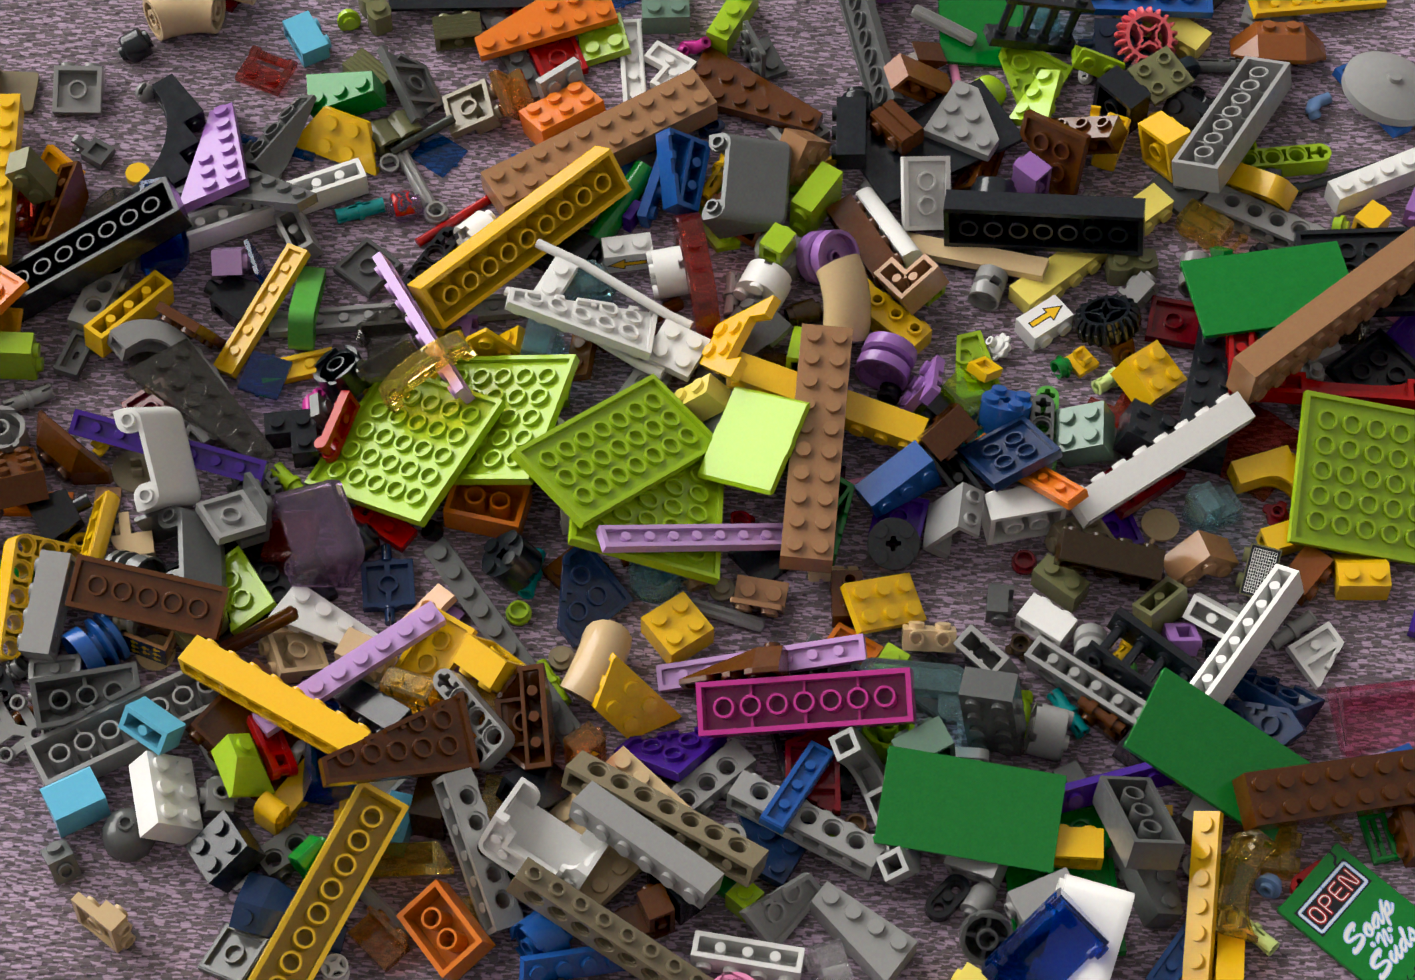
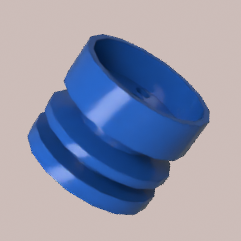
(99, 643)

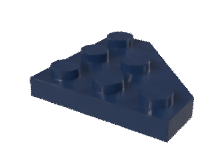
(587, 593)
(1277, 722)
(783, 853)

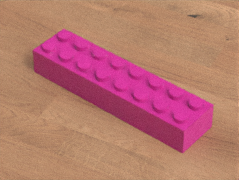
(806, 703)

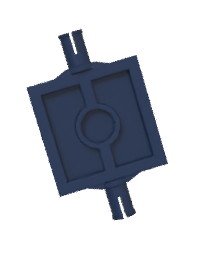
(1104, 39)
(388, 585)

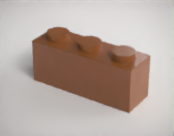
(916, 79)

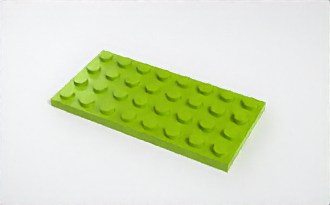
(615, 450)

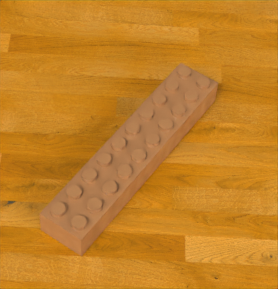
(625, 129)
(1324, 320)
(817, 456)

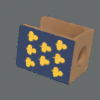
(150, 649)

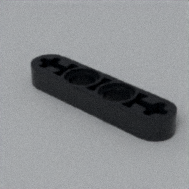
(435, 246)

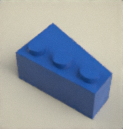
(681, 170)
(898, 480)

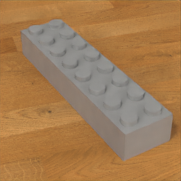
(1231, 124)
(99, 741)

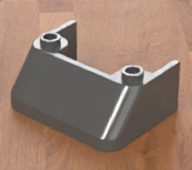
(197, 550)

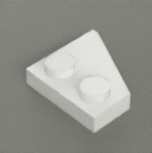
(1316, 653)

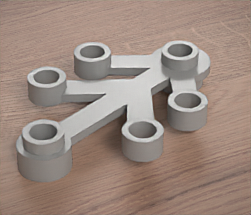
(10, 728)

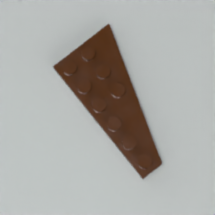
(751, 96)
(416, 746)

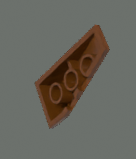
(755, 663)

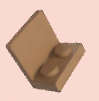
(760, 594)

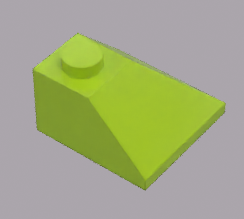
(241, 766)

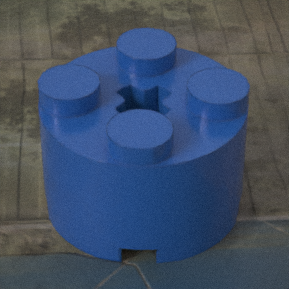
(1002, 406)
(539, 935)

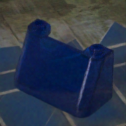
(1048, 943)

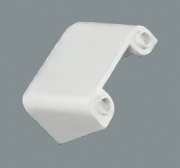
(166, 456)
(526, 830)
(1109, 911)

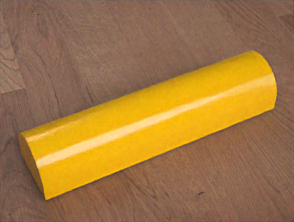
(100, 525)

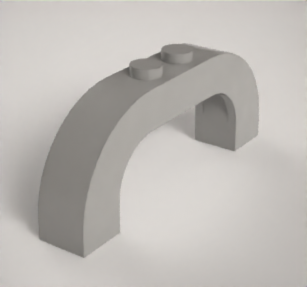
(155, 337)
(868, 770)

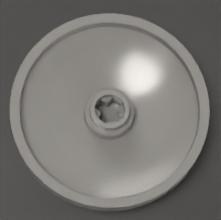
(1381, 87)

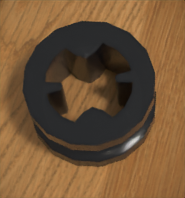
(889, 393)

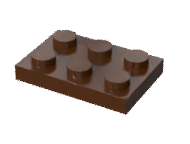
(189, 326)

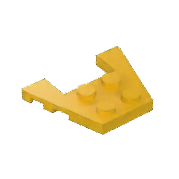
(730, 336)

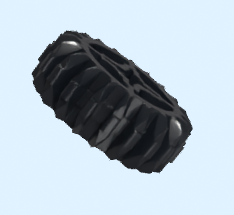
(1107, 320)

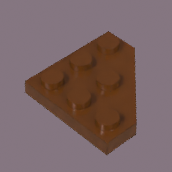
(1059, 147)

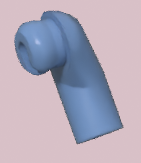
(1315, 103)

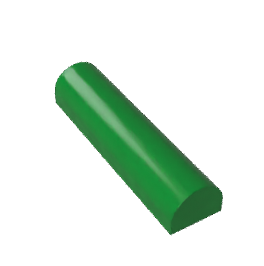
(610, 220)

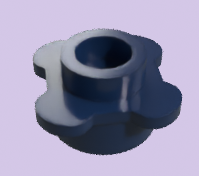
(717, 125)

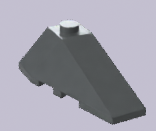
(275, 147)

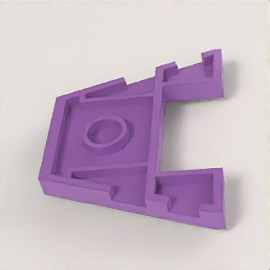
(924, 386)

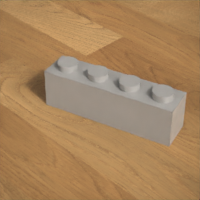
(46, 607)

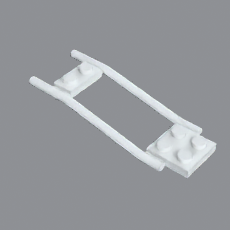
(675, 346)

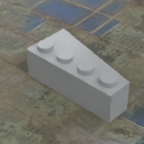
(867, 937)

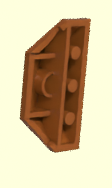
(1278, 41)

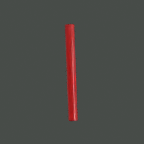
(453, 220)

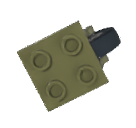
(1165, 74)

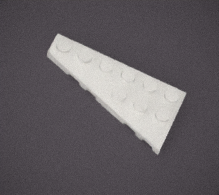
(593, 320)

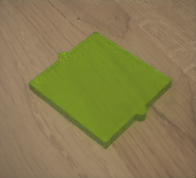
(964, 390)

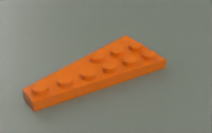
(544, 23)

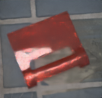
(262, 76)

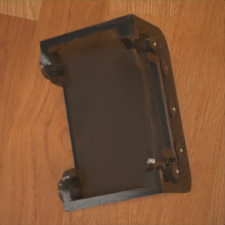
(387, 343)

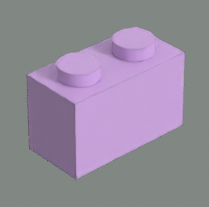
(229, 261)

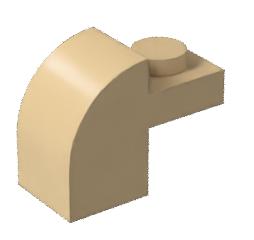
(136, 542)

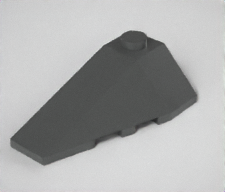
(762, 334)
(72, 695)

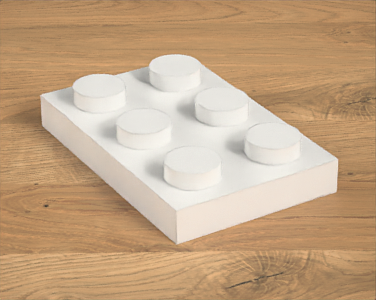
(924, 191)

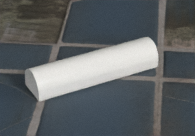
(889, 226)

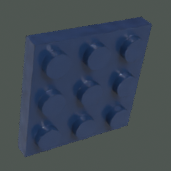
(1010, 453)

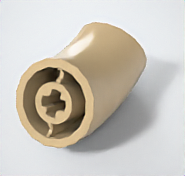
(184, 17)
(846, 295)
(592, 657)

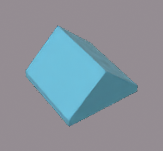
(75, 801)

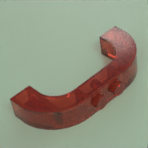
(691, 238)

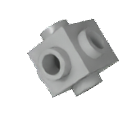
(215, 798)

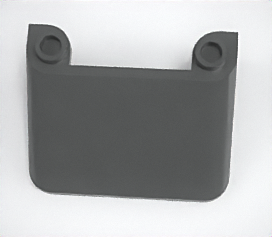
(752, 185)

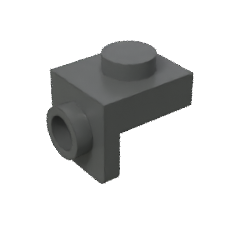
(61, 861)

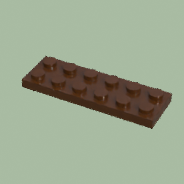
(148, 597)

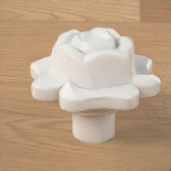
(998, 346)

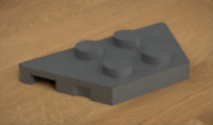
(412, 84)

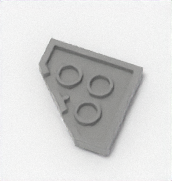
(964, 122)

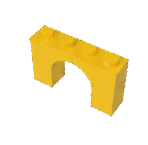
(1267, 469)

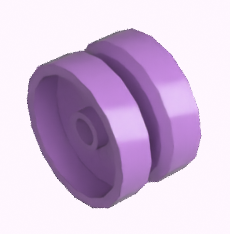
(821, 248)
(885, 359)

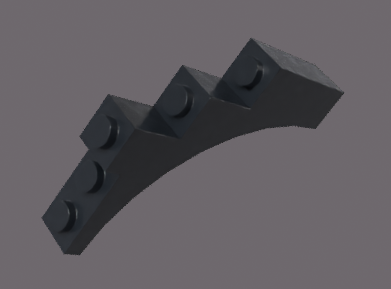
(180, 146)

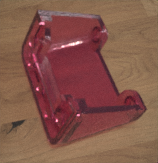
(1373, 715)

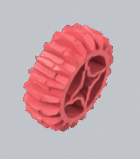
(1129, 23)

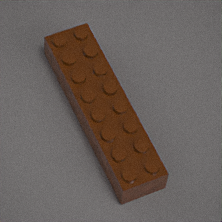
(1326, 790)

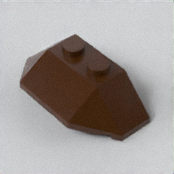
(66, 208)
(68, 456)
(528, 712)

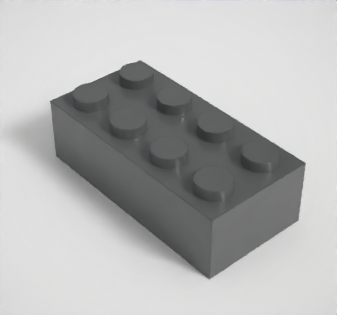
(993, 710)
(1138, 823)

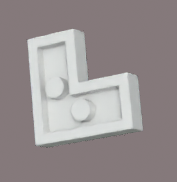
(668, 61)

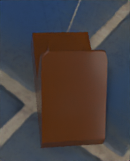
(928, 53)

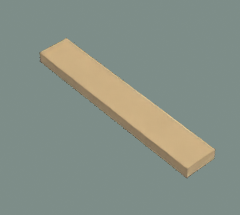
(1013, 263)

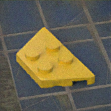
(340, 138)
(630, 702)

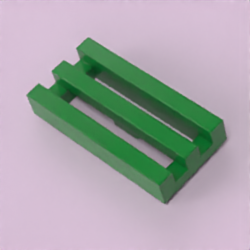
(1384, 858)

